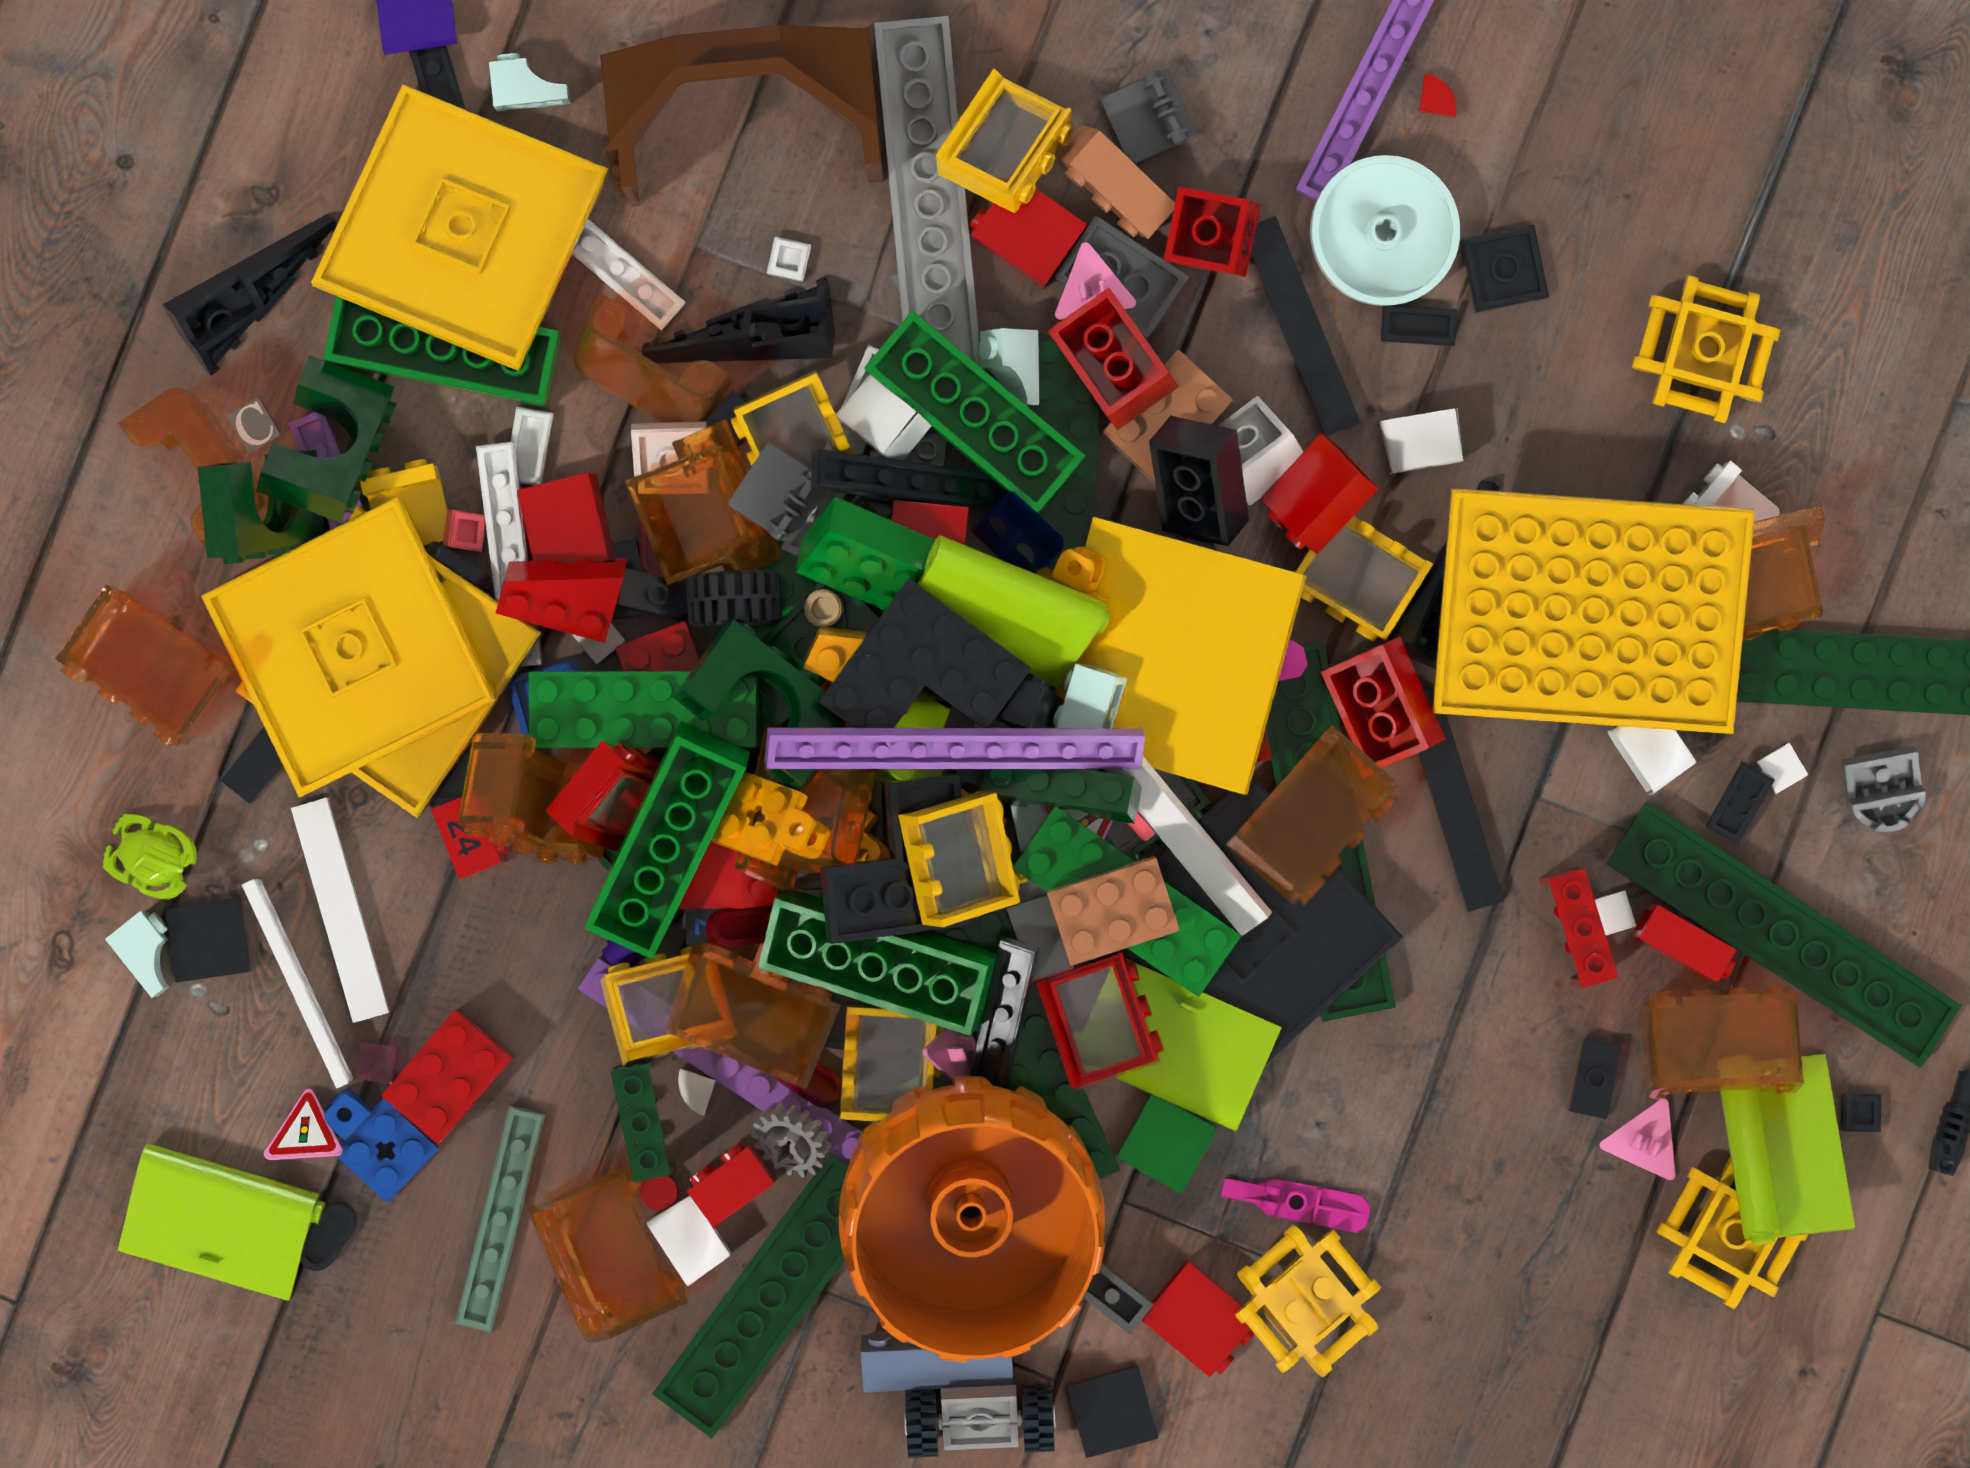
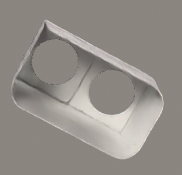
(883, 420)
(1422, 440)
(1652, 754)
(688, 1239)

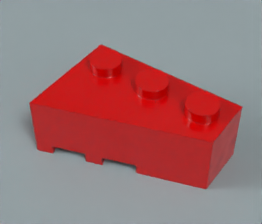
(563, 595)

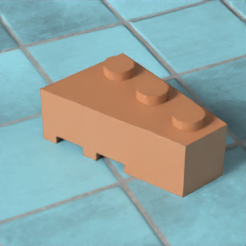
(1114, 182)

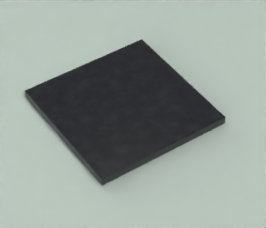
(1299, 954)

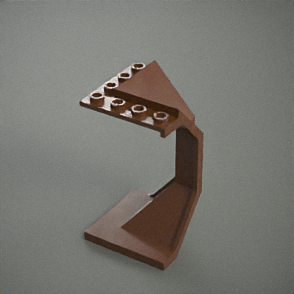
(822, 61)

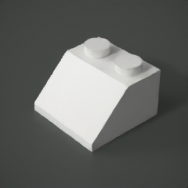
(1264, 447)

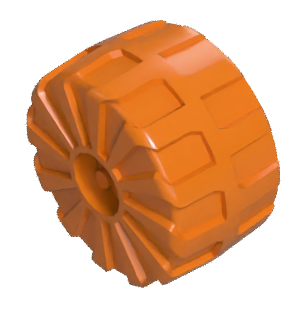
(982, 1280)

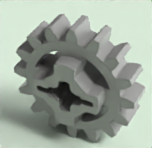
(791, 1140)

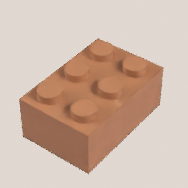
(1194, 399)
(1112, 910)

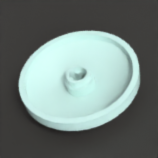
(1385, 230)

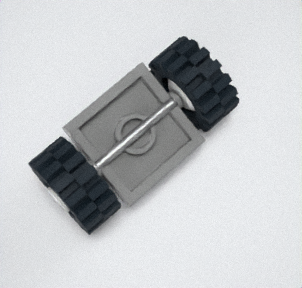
(979, 1419)

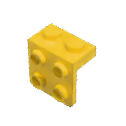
(420, 493)

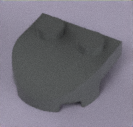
(1884, 788)

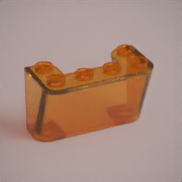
(751, 1014)

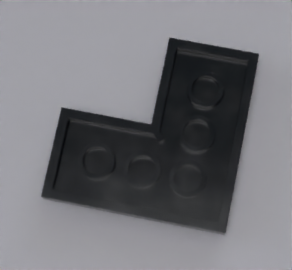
(919, 646)
(879, 894)

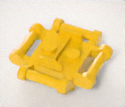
(1706, 348)
(1720, 1240)
(1306, 1301)

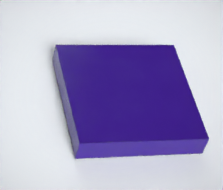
(416, 24)

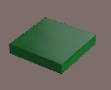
(1166, 1143)

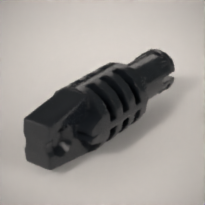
(1953, 1129)

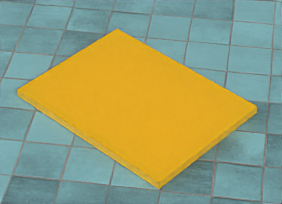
(1593, 610)

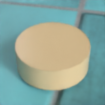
(824, 608)

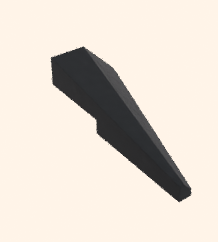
(223, 307)
(783, 330)
(1422, 618)

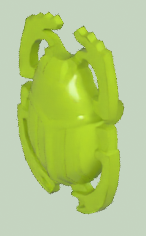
(150, 856)

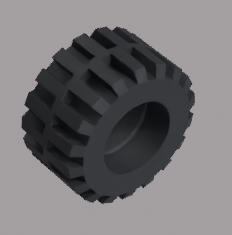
(734, 595)

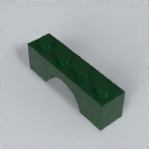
(1088, 791)

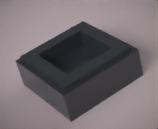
(1861, 1112)

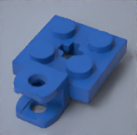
(368, 1127)

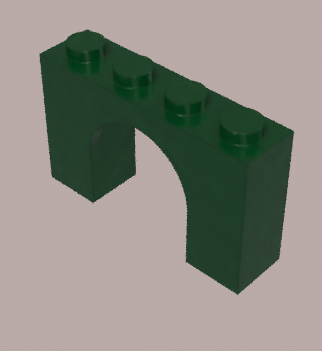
(330, 484)
(233, 523)
(739, 655)

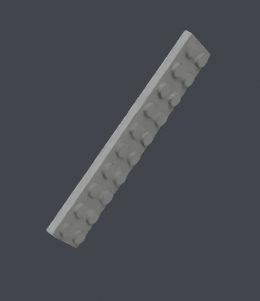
(926, 207)

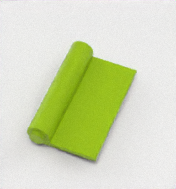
(1016, 608)
(1208, 1054)
(1788, 1158)
(218, 1221)

